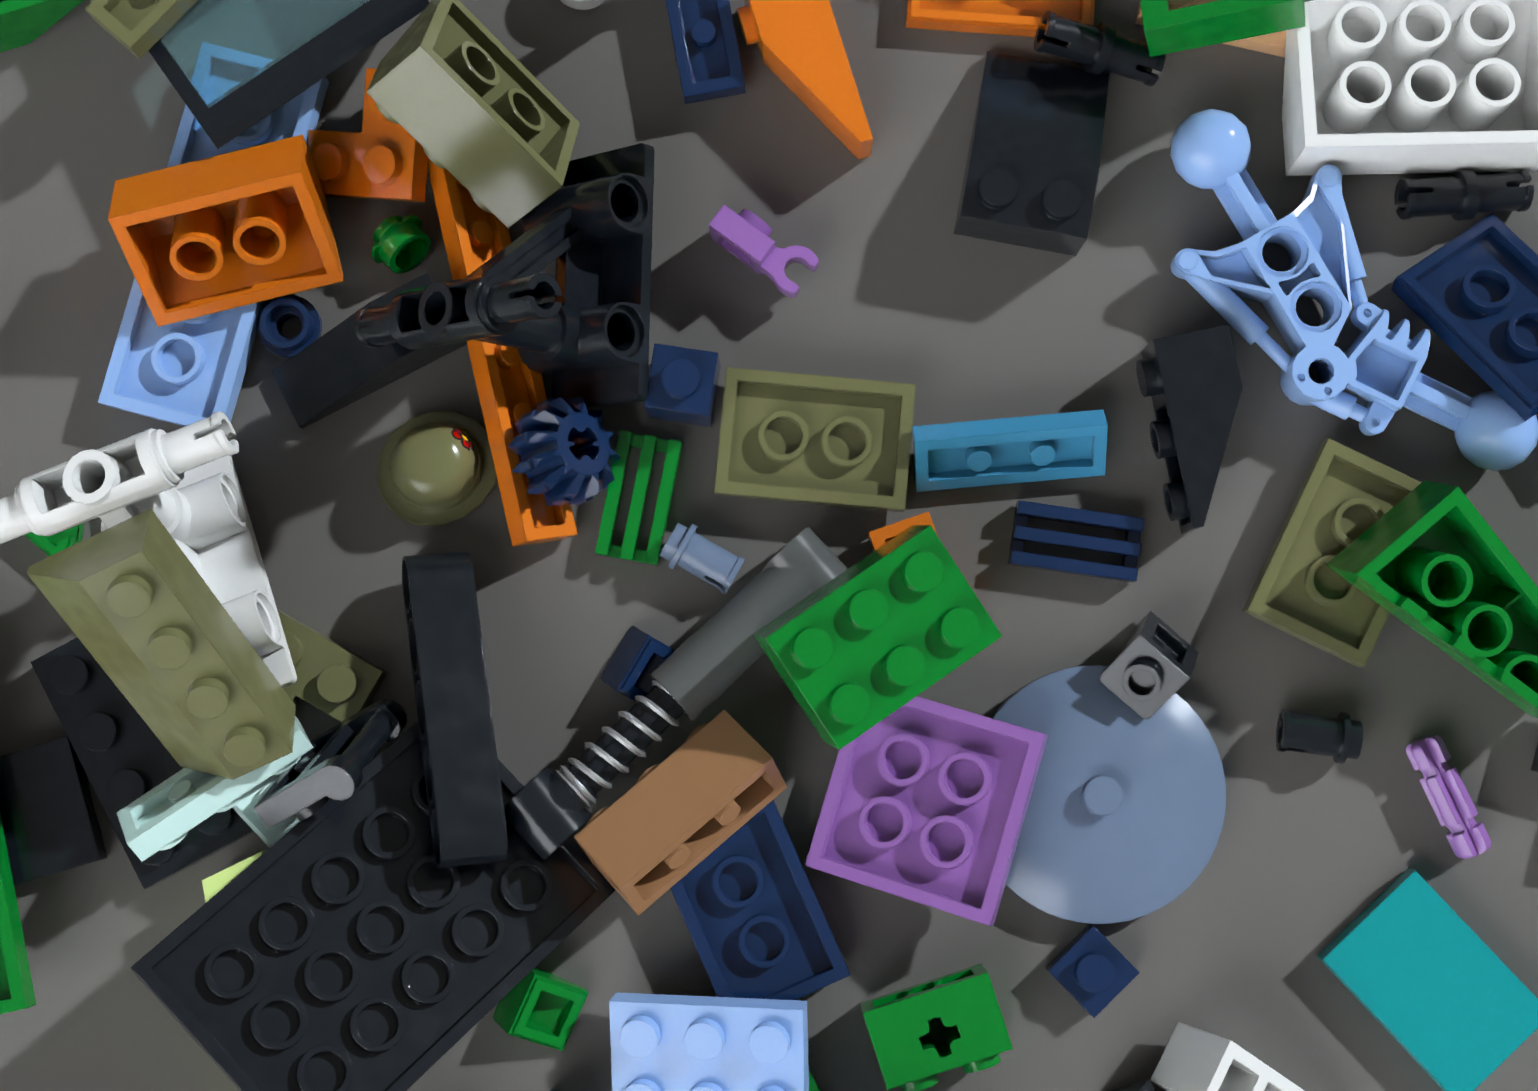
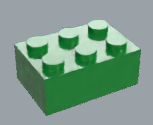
(877, 635)

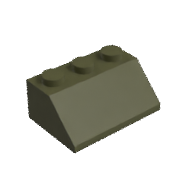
(476, 110)

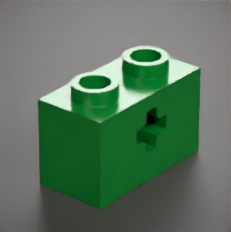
(959, 1000)

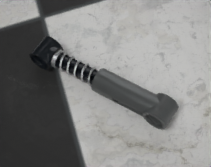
(685, 682)

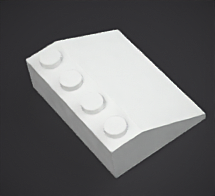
(1412, 87)

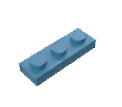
(1009, 450)

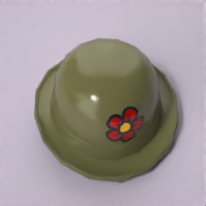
(436, 468)

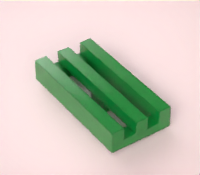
(648, 445)

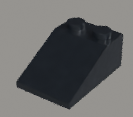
(1033, 154)

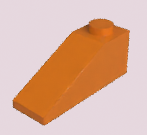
(808, 55)

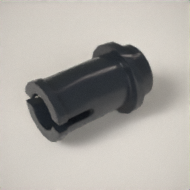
(1320, 735)

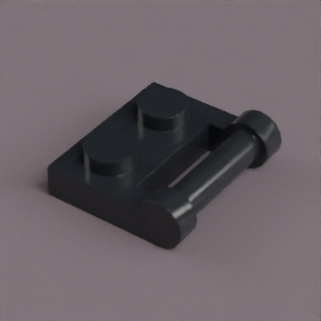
(333, 765)

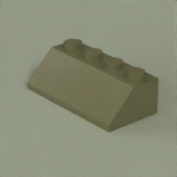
(170, 647)

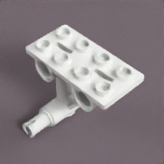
(195, 495)

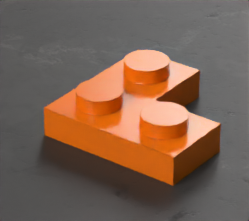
(373, 163)

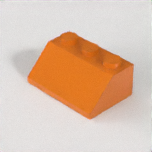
(226, 230)

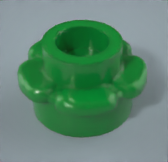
(400, 243)

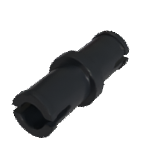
(1097, 48)
(1464, 194)

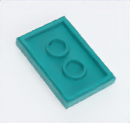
(1433, 984)

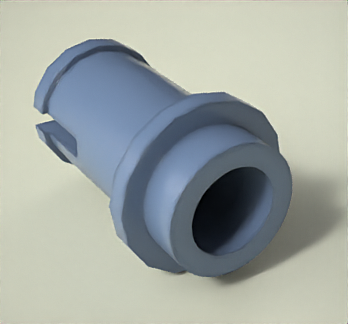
(701, 557)

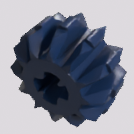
(564, 451)

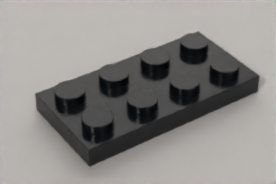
(124, 757)

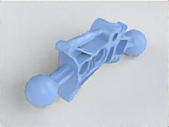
(1325, 264)

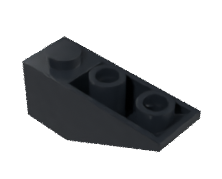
(1194, 402)

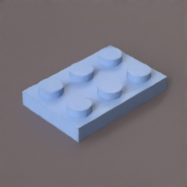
(707, 1043)

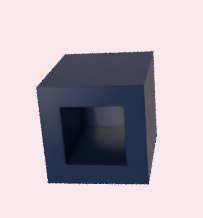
(682, 385)

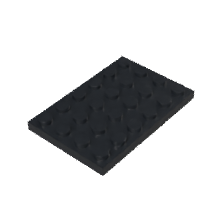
(356, 953)

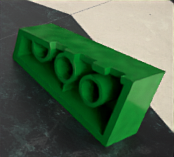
(1454, 585)

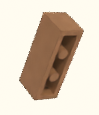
(681, 811)

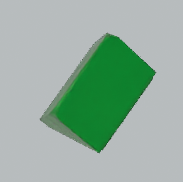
(541, 1009)

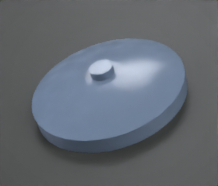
(1118, 802)

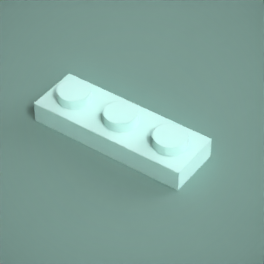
(189, 797)

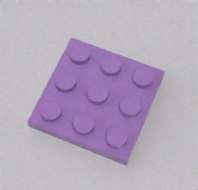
(930, 807)

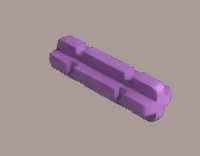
(1448, 796)

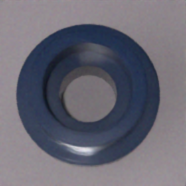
(276, 313)

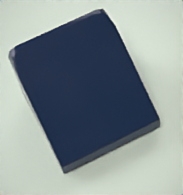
(633, 662)

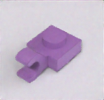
(749, 241)

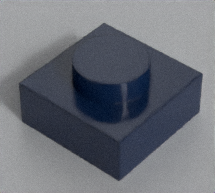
(1092, 970)

